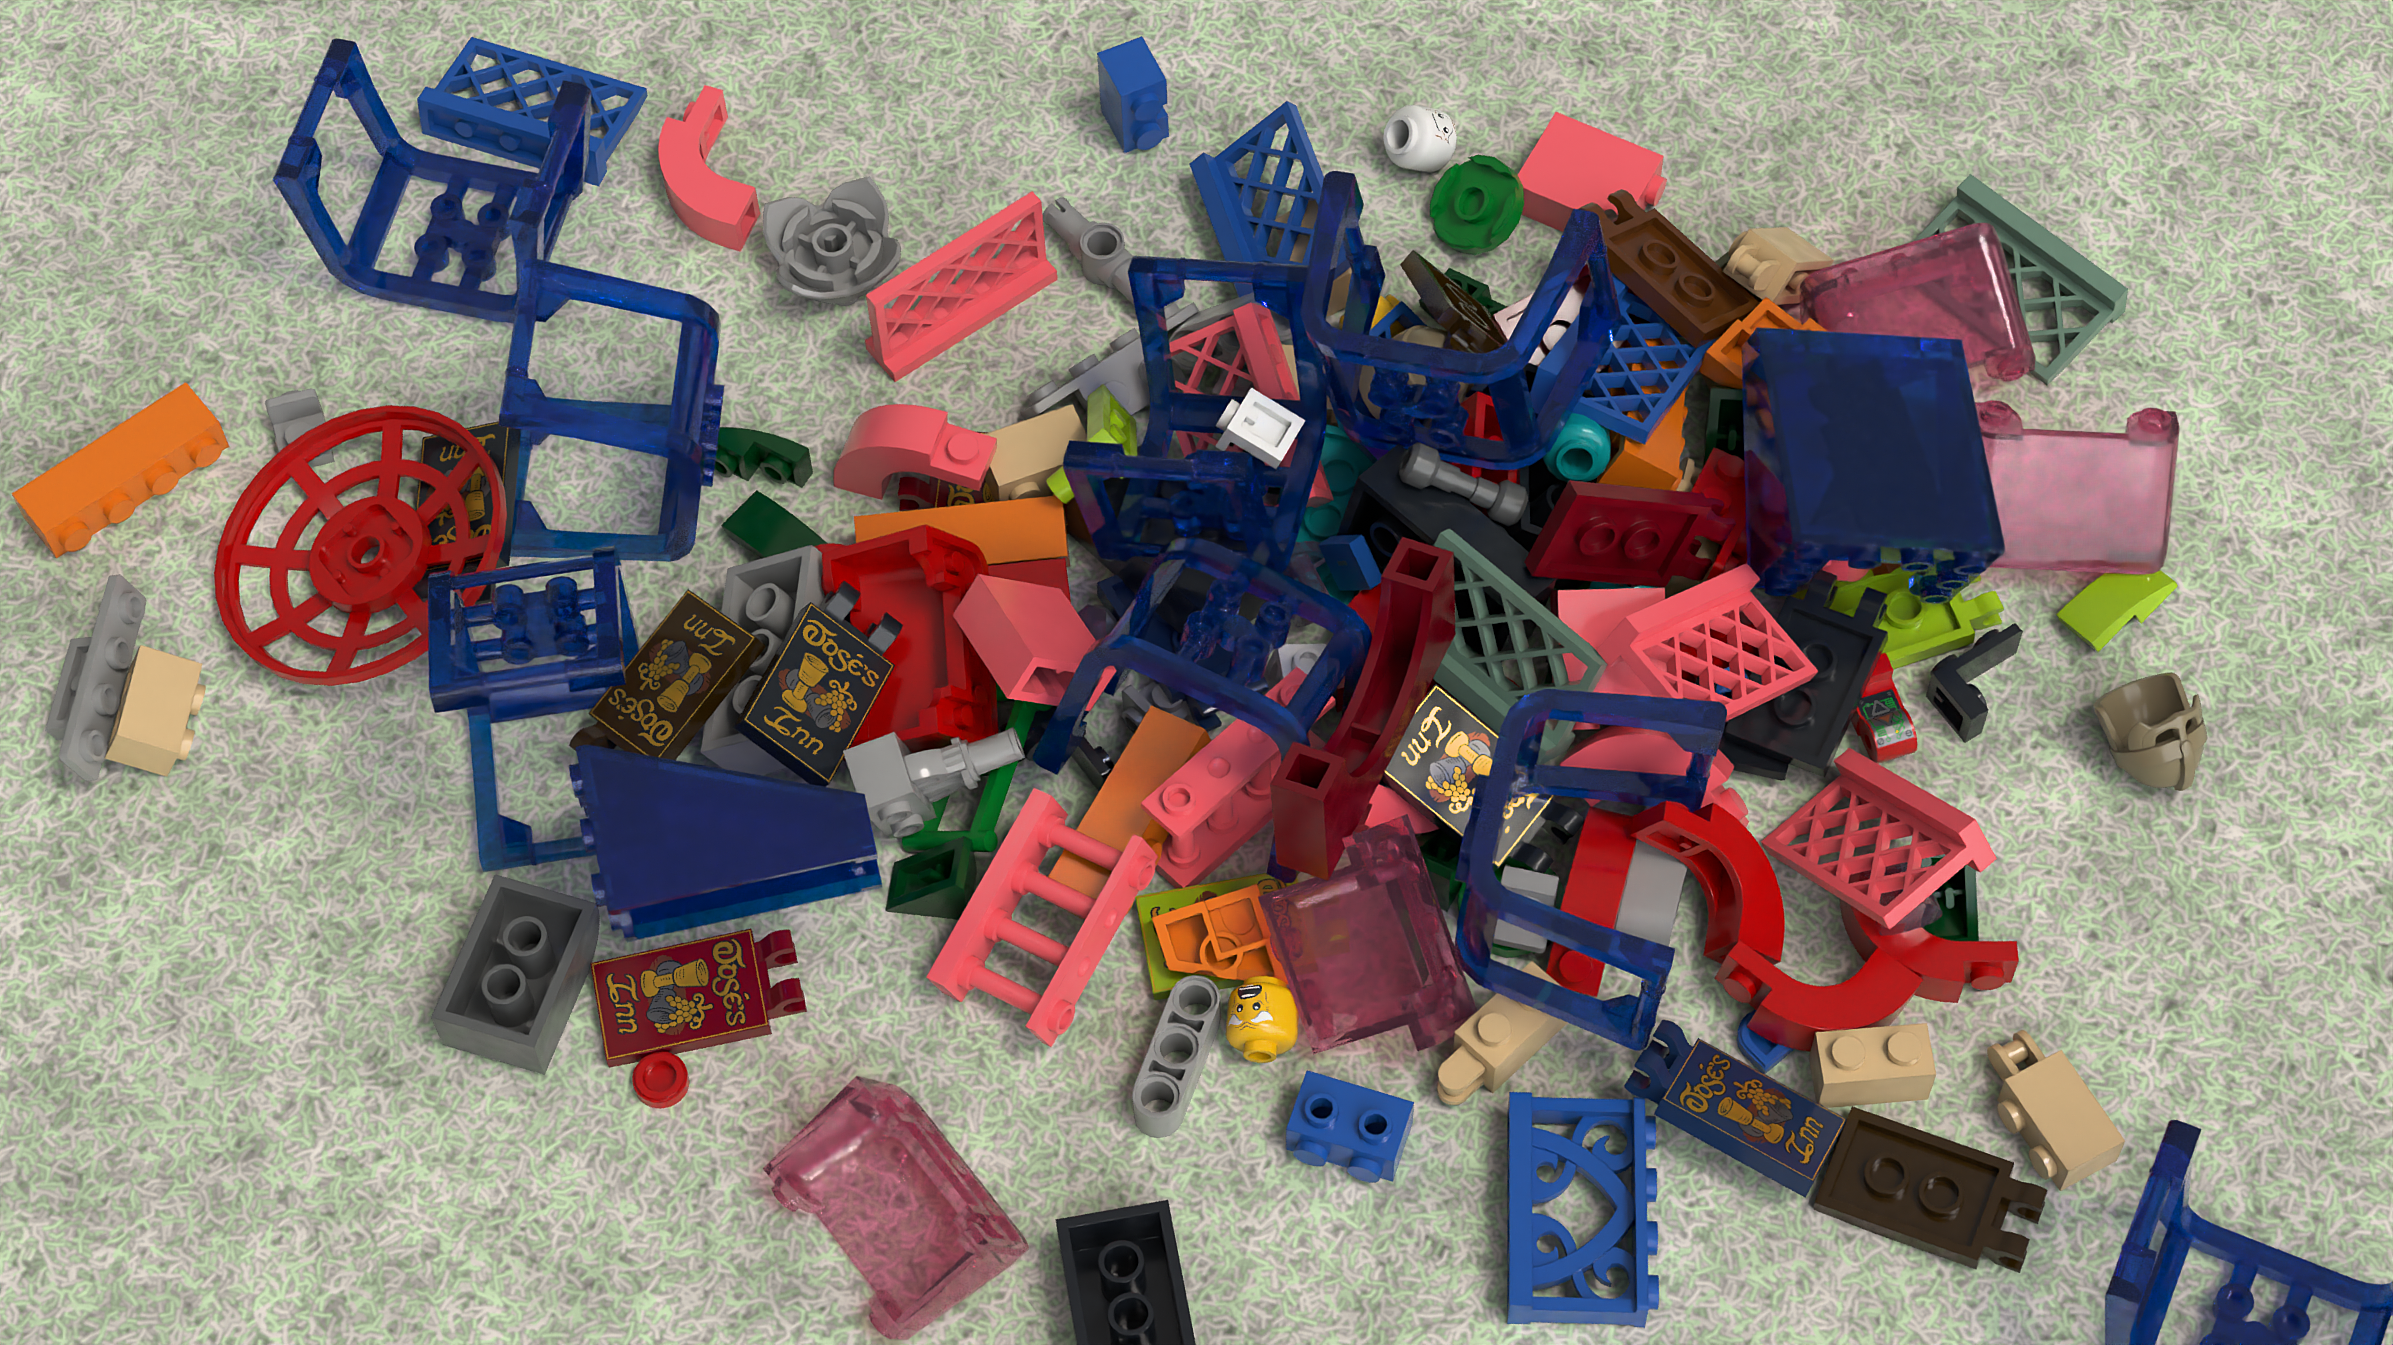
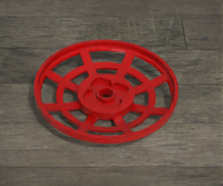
(348, 535)

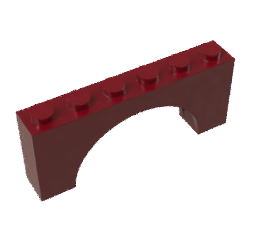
(1325, 791)

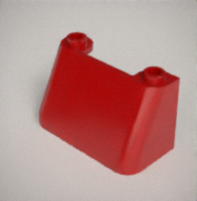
(938, 677)

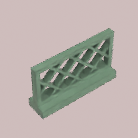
(2045, 258)
(1480, 679)

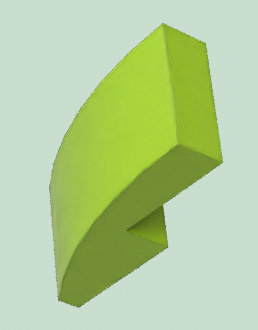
(2111, 602)

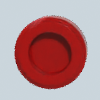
(660, 1080)

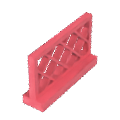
(983, 292)
(1267, 371)
(1688, 620)
(1904, 812)

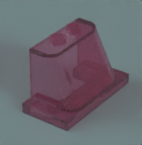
(1370, 945)

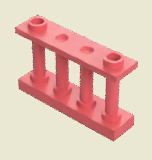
(1221, 795)
(1015, 874)

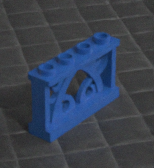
(1534, 1270)

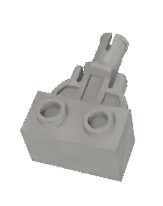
(905, 784)

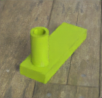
(1105, 424)

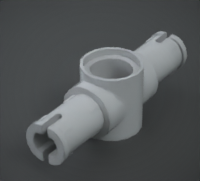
(1088, 241)

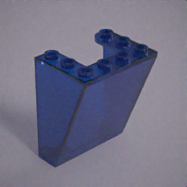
(1864, 460)
(713, 843)

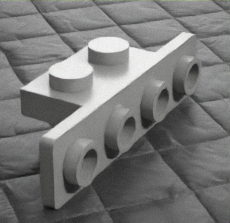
(1120, 372)
(95, 679)

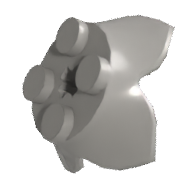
(834, 247)

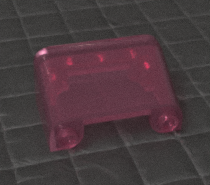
(1930, 289)
(2081, 494)
(897, 1204)

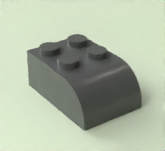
(518, 974)

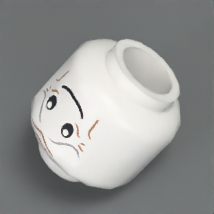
(1420, 138)

